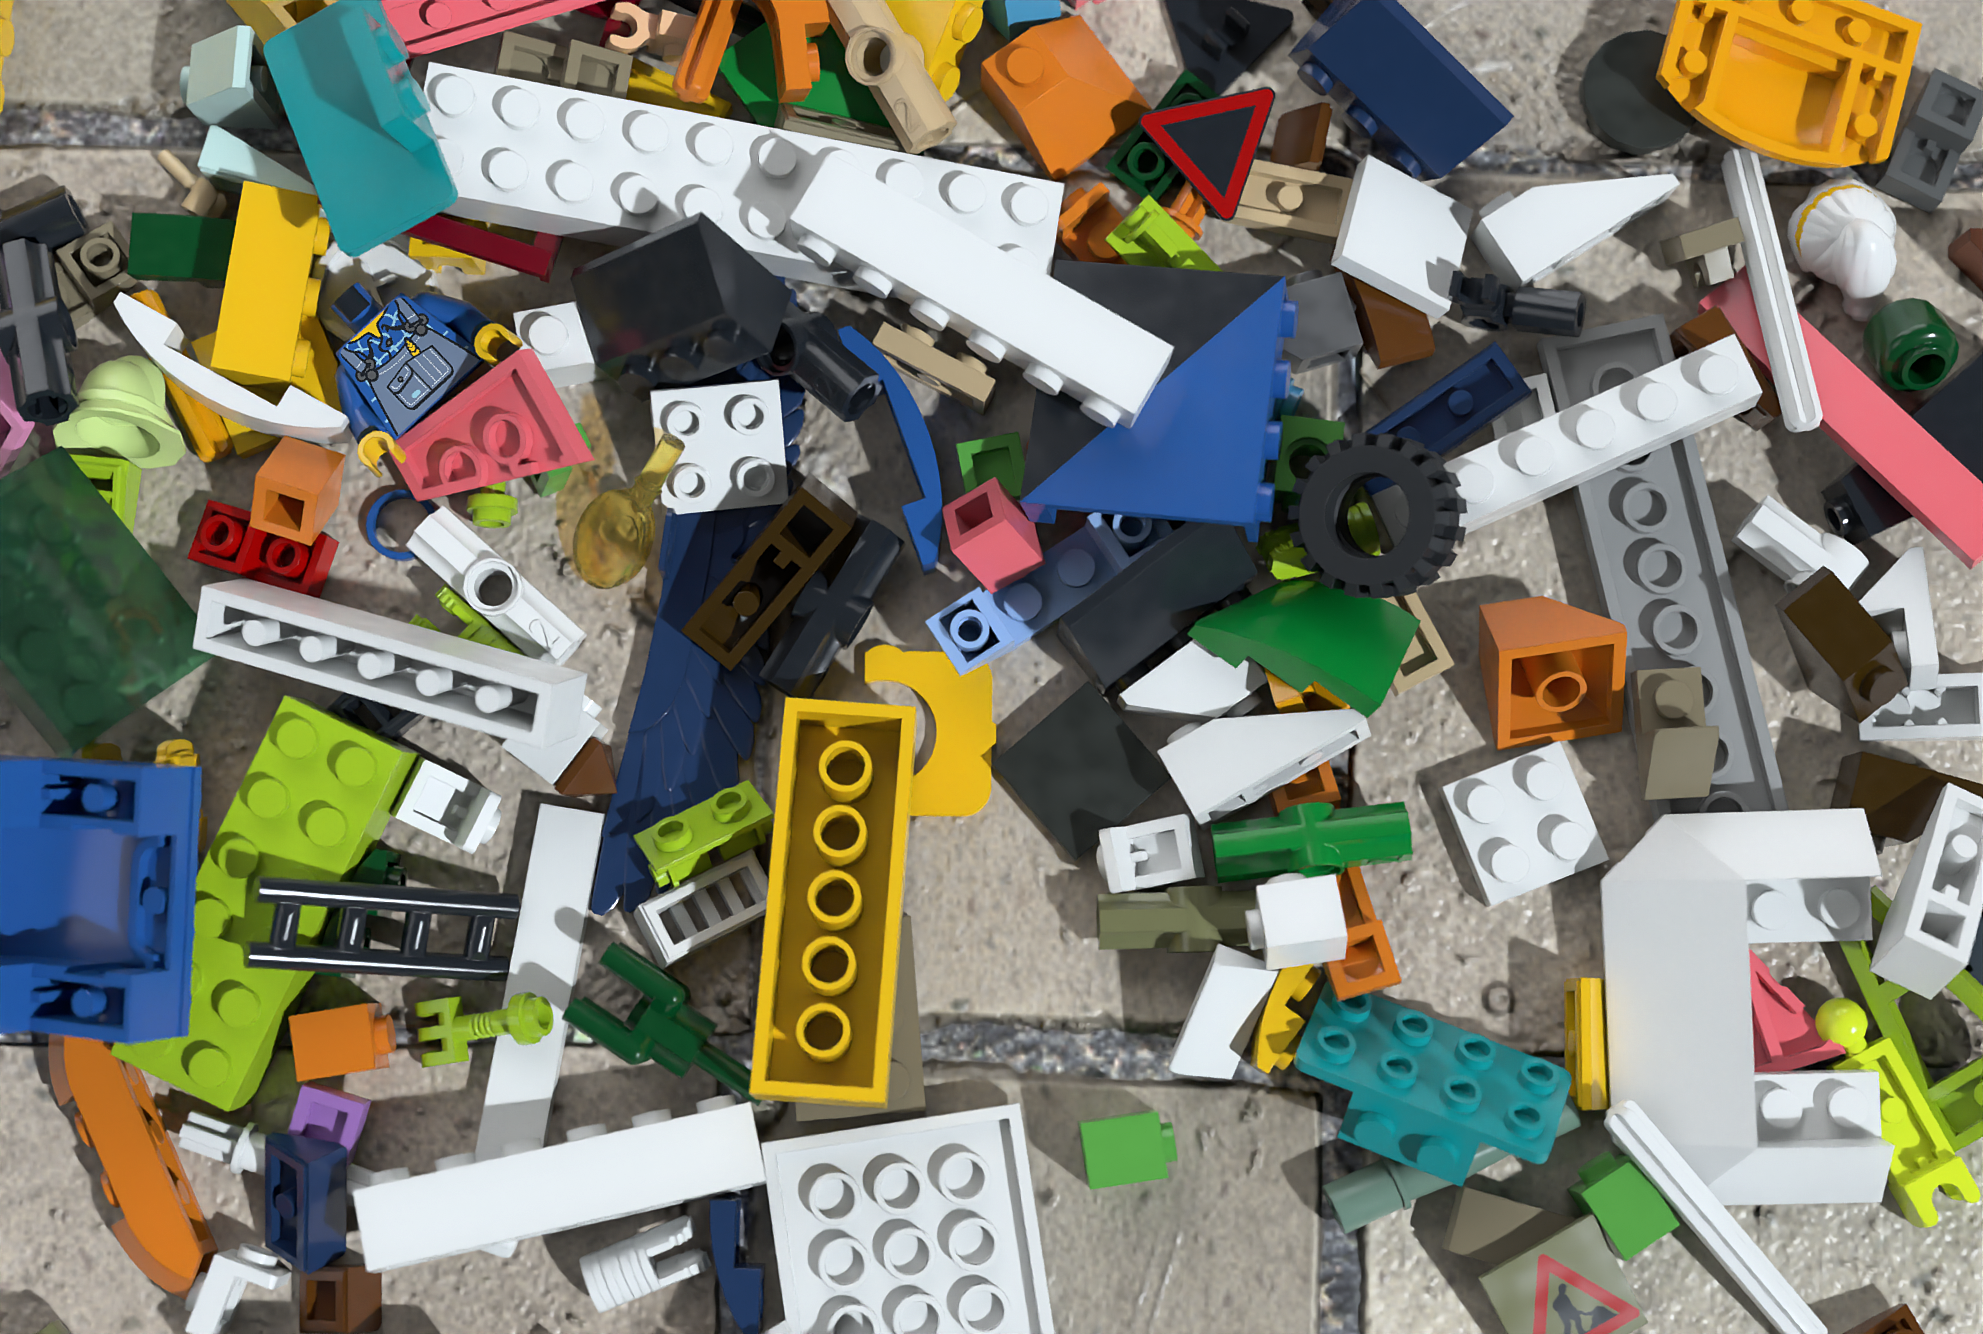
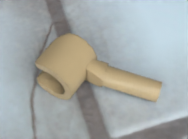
(203, 196)

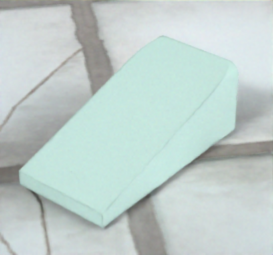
(231, 161)

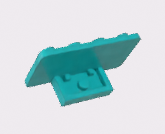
(360, 123)
(1430, 1087)

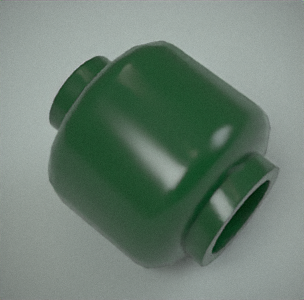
(1910, 345)

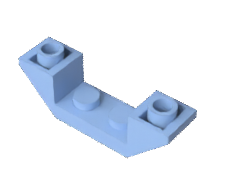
(991, 625)

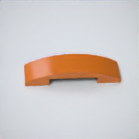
(1368, 955)

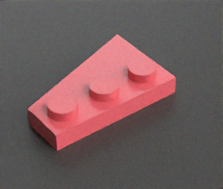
(492, 433)

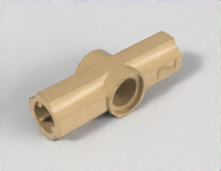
(905, 87)

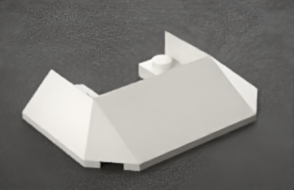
(1682, 1004)

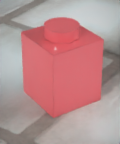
(993, 535)

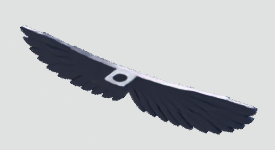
(689, 706)

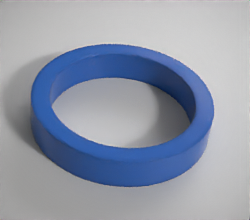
(373, 515)

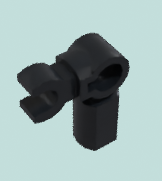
(1493, 305)

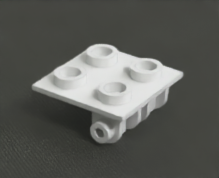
(730, 445)

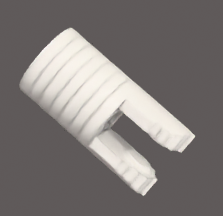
(629, 1266)

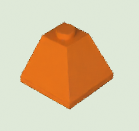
(1061, 94)
(1550, 671)

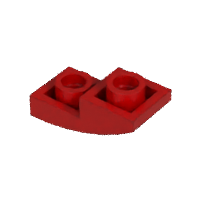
(234, 547)

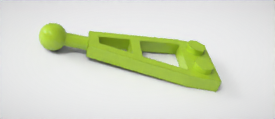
(1956, 1098)

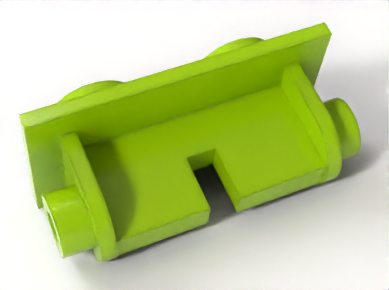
(1156, 240)
(728, 820)

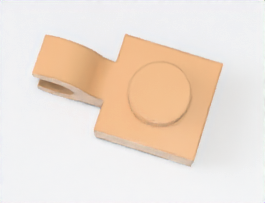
(661, 33)

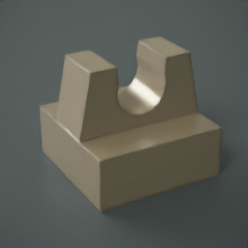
(1705, 251)

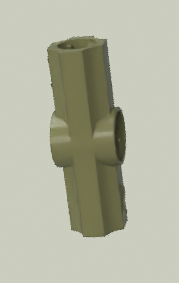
(1180, 919)

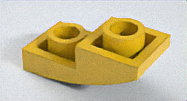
(1277, 1026)

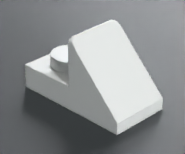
(1904, 610)

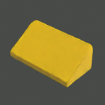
(1586, 1042)

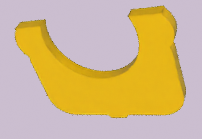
(959, 770)

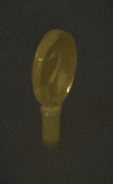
(619, 524)

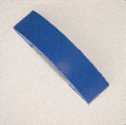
(925, 515)

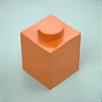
(297, 490)
(341, 1041)

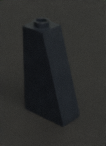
(1950, 414)

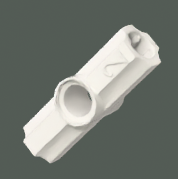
(468, 562)

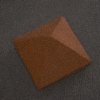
(589, 772)

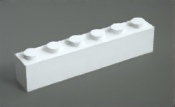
(979, 292)
(1592, 437)
(390, 662)
(558, 1186)

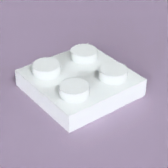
(1523, 824)

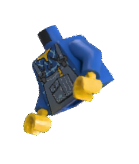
(406, 362)

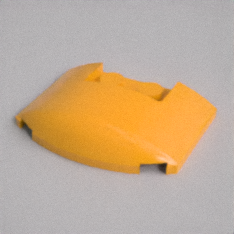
(1792, 75)

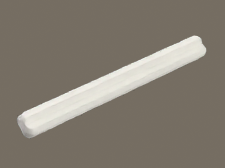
(1772, 291)
(1710, 1220)

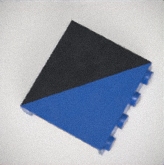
(1206, 425)

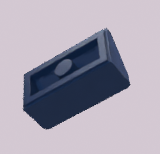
(305, 1200)

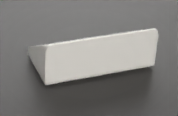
(1222, 1015)

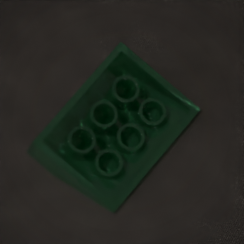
(82, 609)

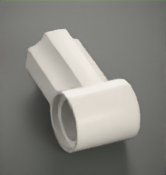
(1795, 548)

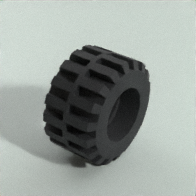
(1326, 503)

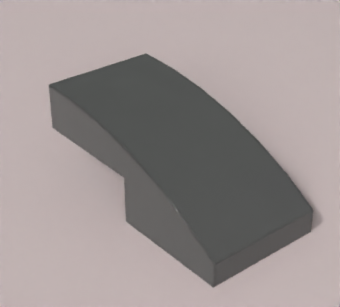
(1932, 141)

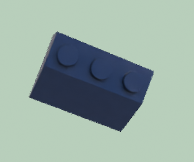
(1398, 86)

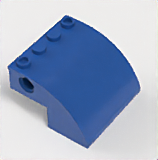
(97, 897)

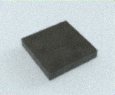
(1081, 770)

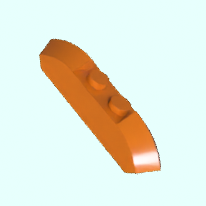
(142, 1172)

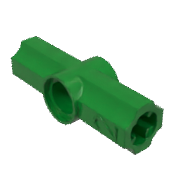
(1311, 841)

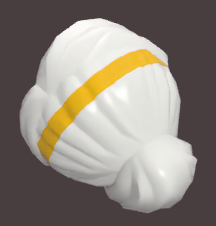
(1846, 240)

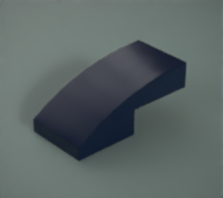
(740, 1282)

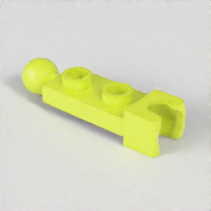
(1921, 1151)

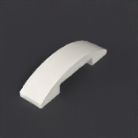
(295, 416)

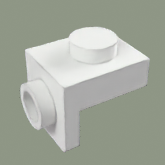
(448, 806)
(1150, 854)
(218, 1293)

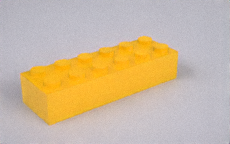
(834, 904)

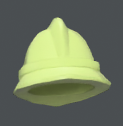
(123, 416)

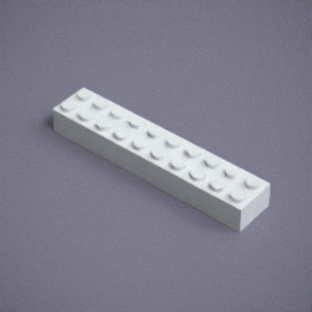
(630, 168)

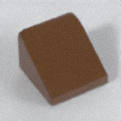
(1302, 137)
(340, 1300)

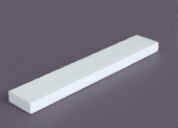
(546, 964)

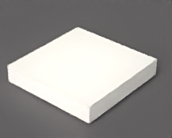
(1402, 236)

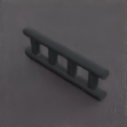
(355, 901)

